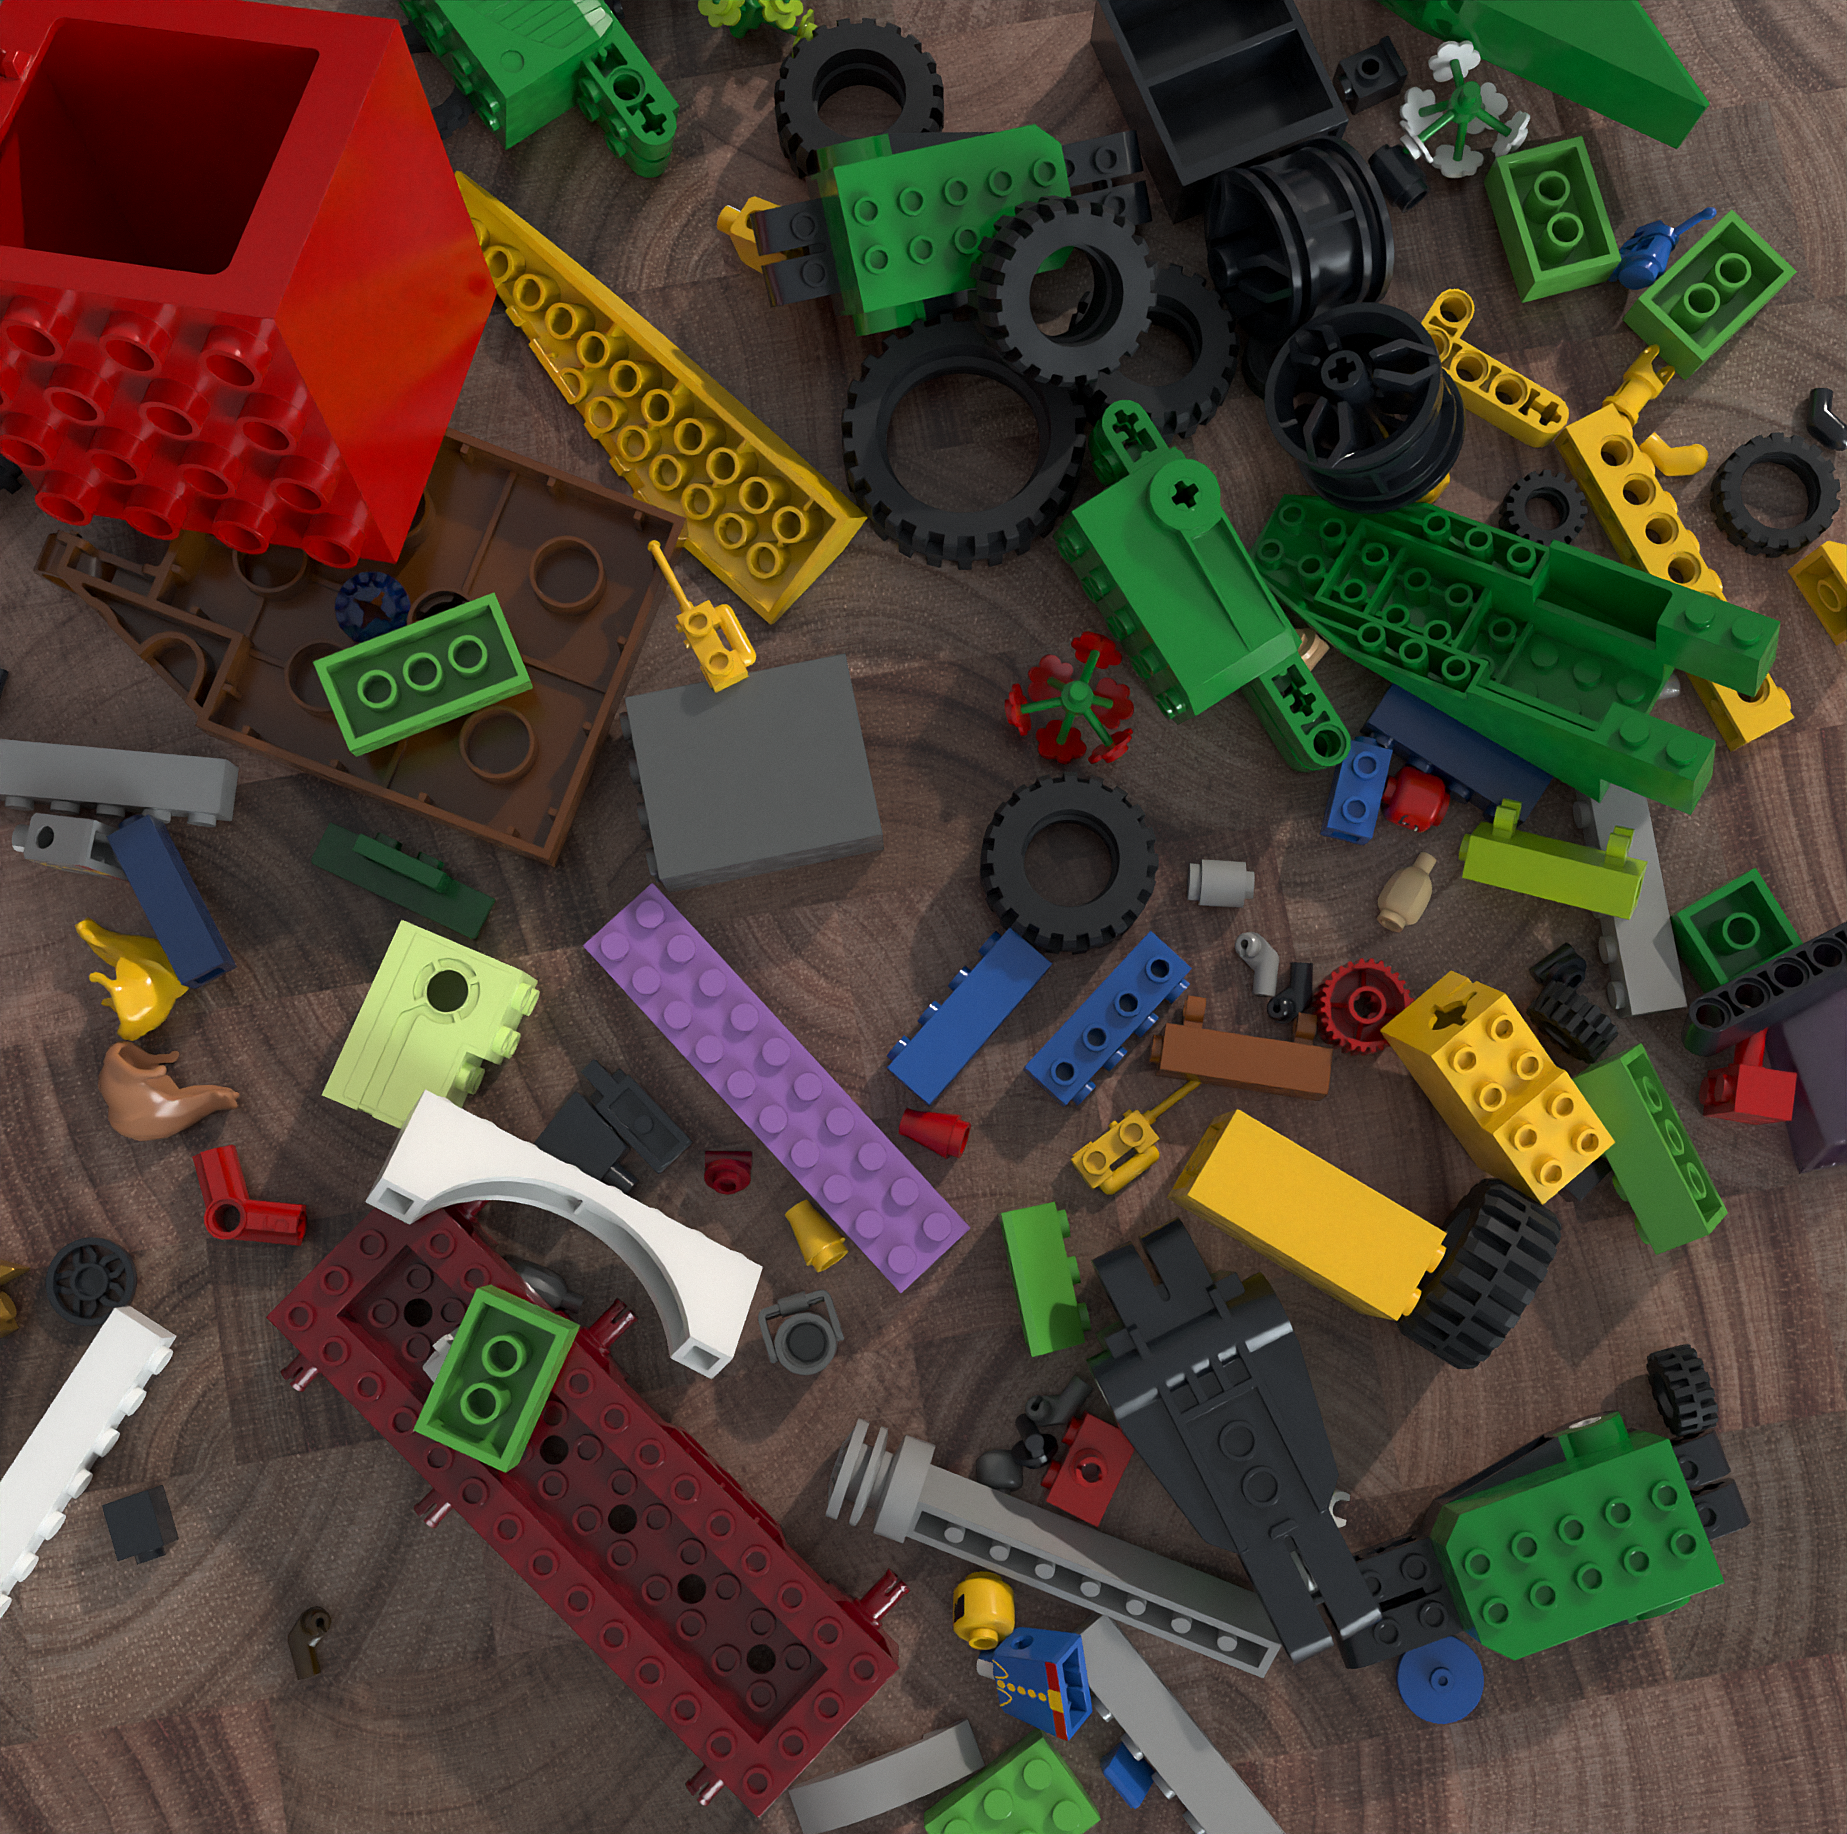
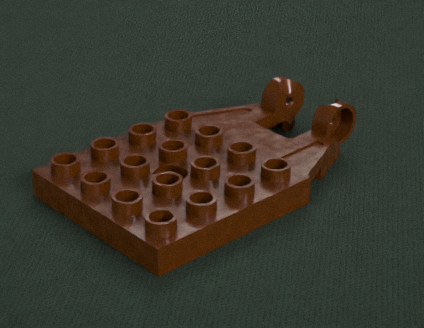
(554, 549)

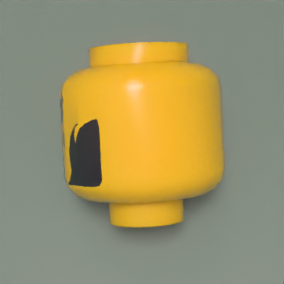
(983, 1610)

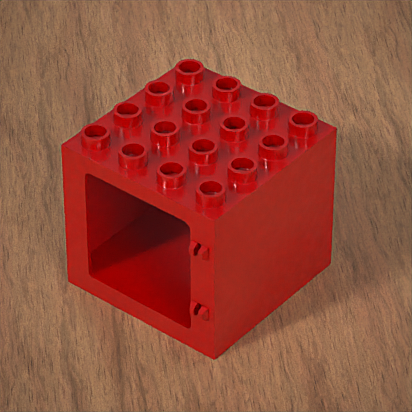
(228, 272)

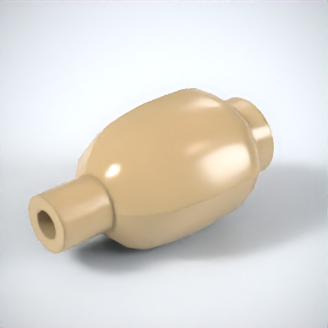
(1406, 894)

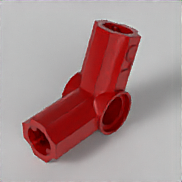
(260, 1221)

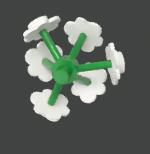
(1468, 107)

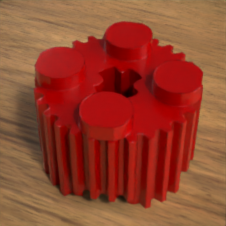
(1335, 1012)

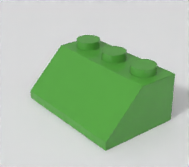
(1044, 1278)

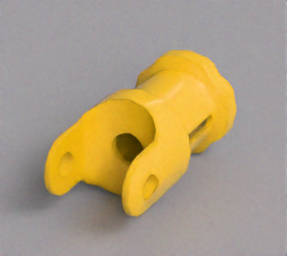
(1639, 385)

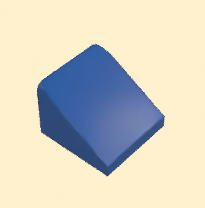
(1127, 1775)

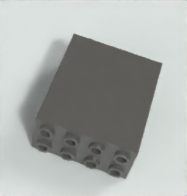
(752, 774)

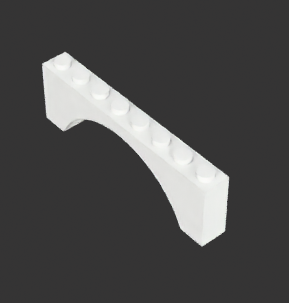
(458, 1158)

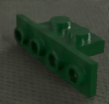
(403, 879)

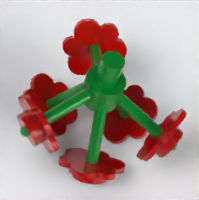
(1054, 688)

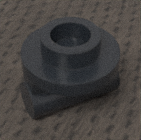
(1561, 966)
(1035, 1448)

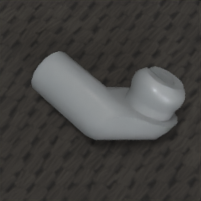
(1262, 960)

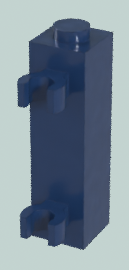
(171, 900)

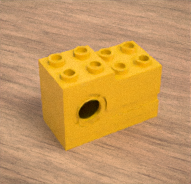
(1497, 1086)

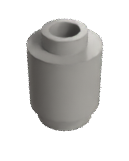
(1220, 883)

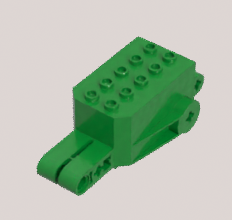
(1187, 592)

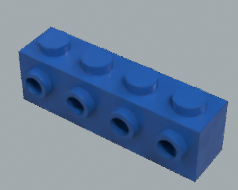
(1107, 1019)

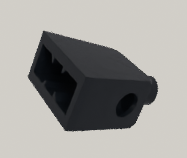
(589, 1142)

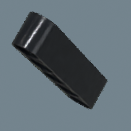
(1762, 991)

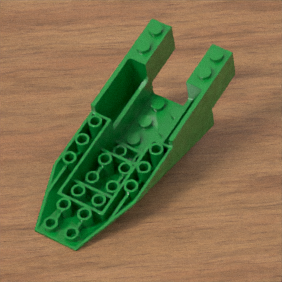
(1581, 49)
(1518, 637)

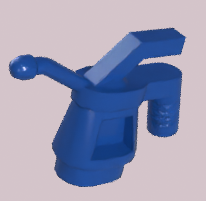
(1648, 254)

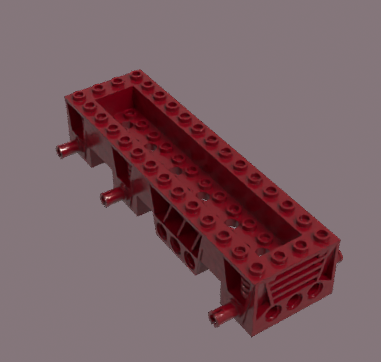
(556, 1522)

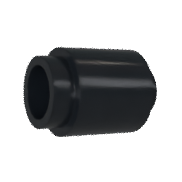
(1398, 177)

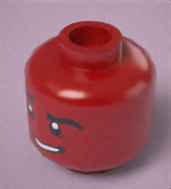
(1414, 799)

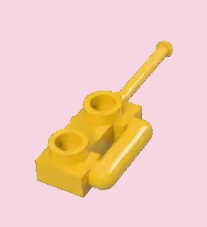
(700, 627)
(1131, 1133)

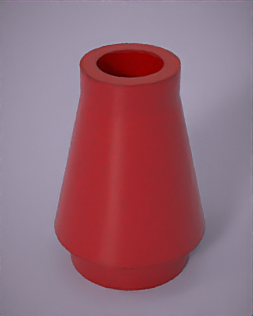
(938, 1132)

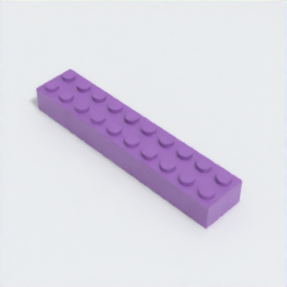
(777, 1087)

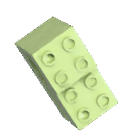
(429, 1026)

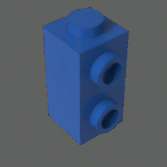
(1356, 792)

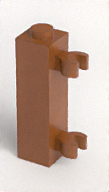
(1243, 1060)

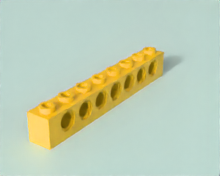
(1679, 548)

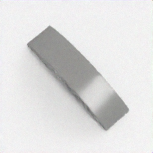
(887, 1780)

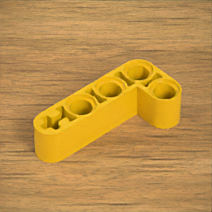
(1492, 377)

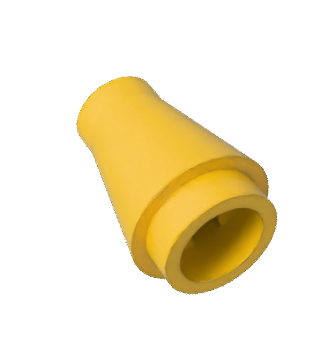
(816, 1237)

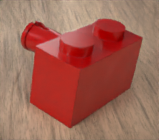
(1747, 1089)
(1088, 1468)

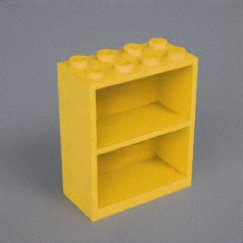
(1308, 1216)

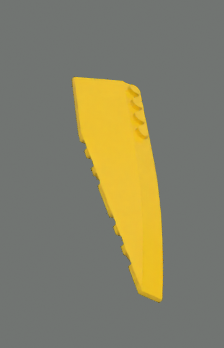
(669, 427)

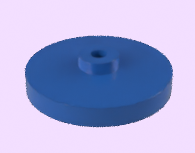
(1440, 1680)

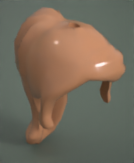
(147, 1101)

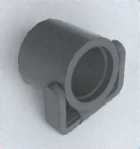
(807, 1338)

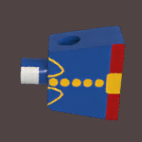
(1041, 1679)

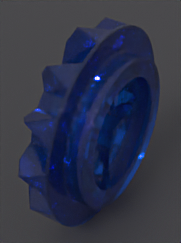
(366, 587)

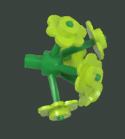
(750, 14)

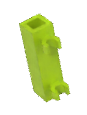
(1552, 867)

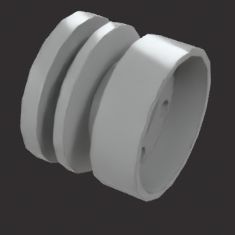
(879, 1480)

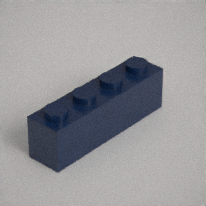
(1467, 761)

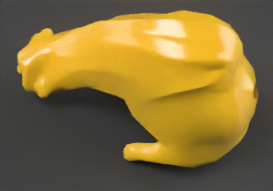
(144, 978)

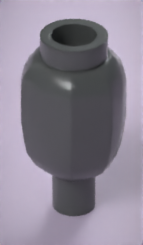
(548, 1285)

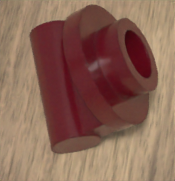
(728, 1170)

